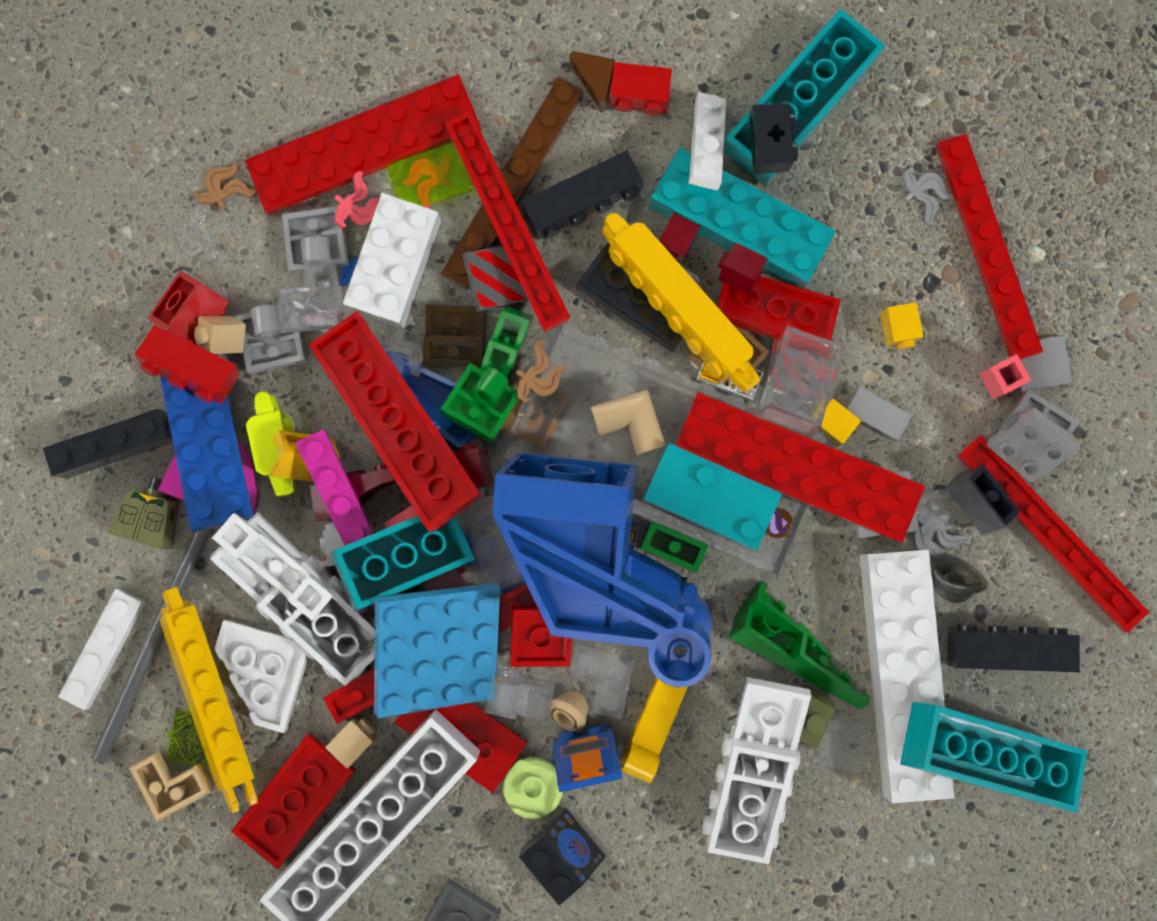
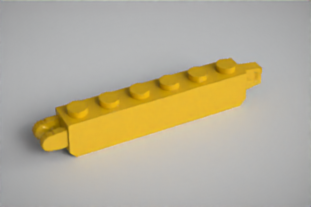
(681, 302)
(206, 699)

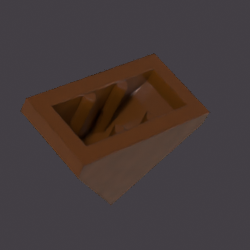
(594, 74)

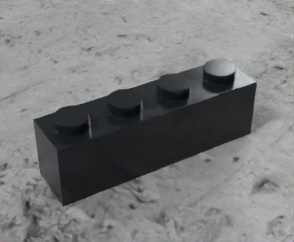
(583, 195)
(108, 444)
(1013, 650)

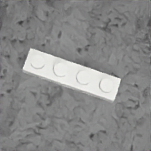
(707, 141)
(102, 649)

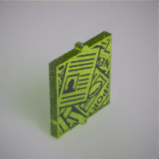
(184, 740)

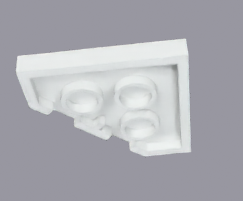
(263, 670)

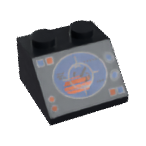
(562, 856)

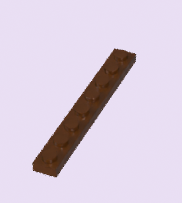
(518, 171)

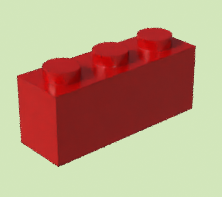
(187, 365)

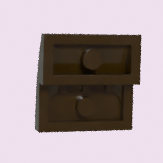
(453, 335)

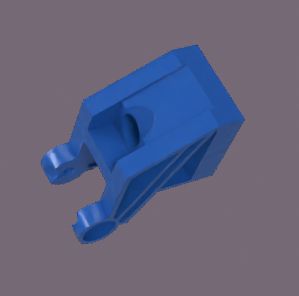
(572, 545)

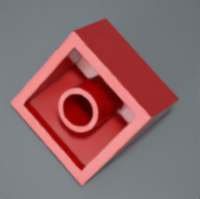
(183, 305)

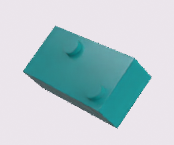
(712, 497)
(399, 559)

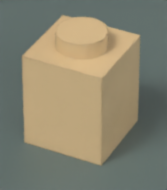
(220, 334)
(352, 741)

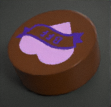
(779, 523)

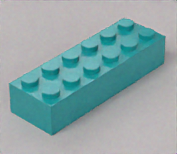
(813, 84)
(745, 217)
(993, 756)

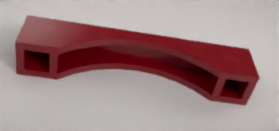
(367, 485)

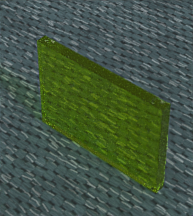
(430, 176)

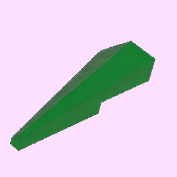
(771, 633)

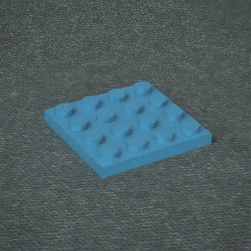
(435, 648)

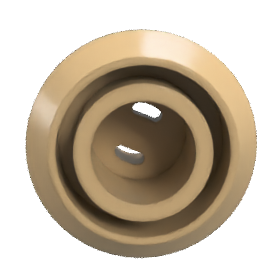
(569, 711)

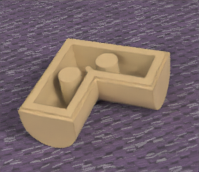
(634, 413)
(167, 793)

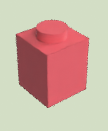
(1004, 376)

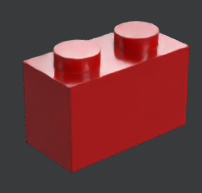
(640, 88)

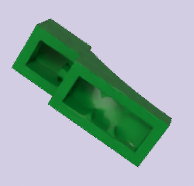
(507, 341)

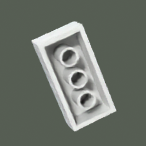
(392, 261)

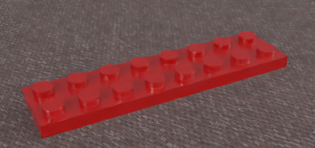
(358, 144)
(395, 422)
(801, 467)

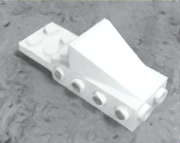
(336, 637)
(756, 771)

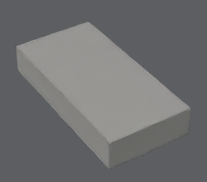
(878, 414)

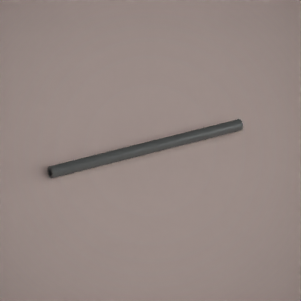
(147, 651)

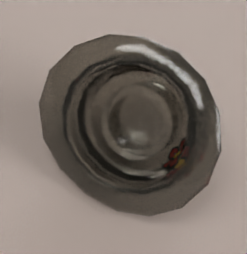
(955, 578)

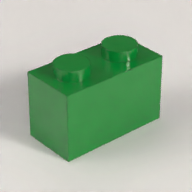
(674, 547)

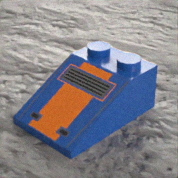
(586, 758)

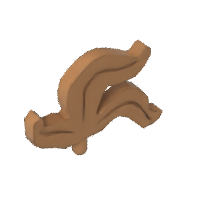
(213, 182)
(540, 386)

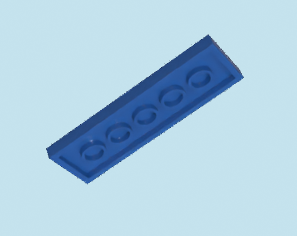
(206, 458)

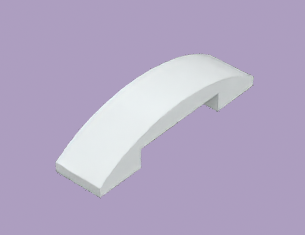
(274, 565)

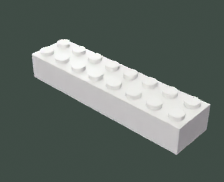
(902, 664)
(372, 822)

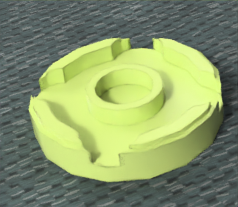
(532, 787)

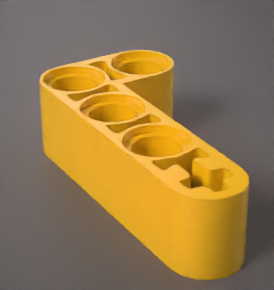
(651, 730)

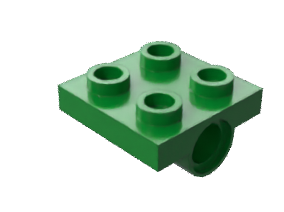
(480, 402)

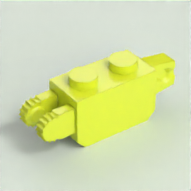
(261, 435)

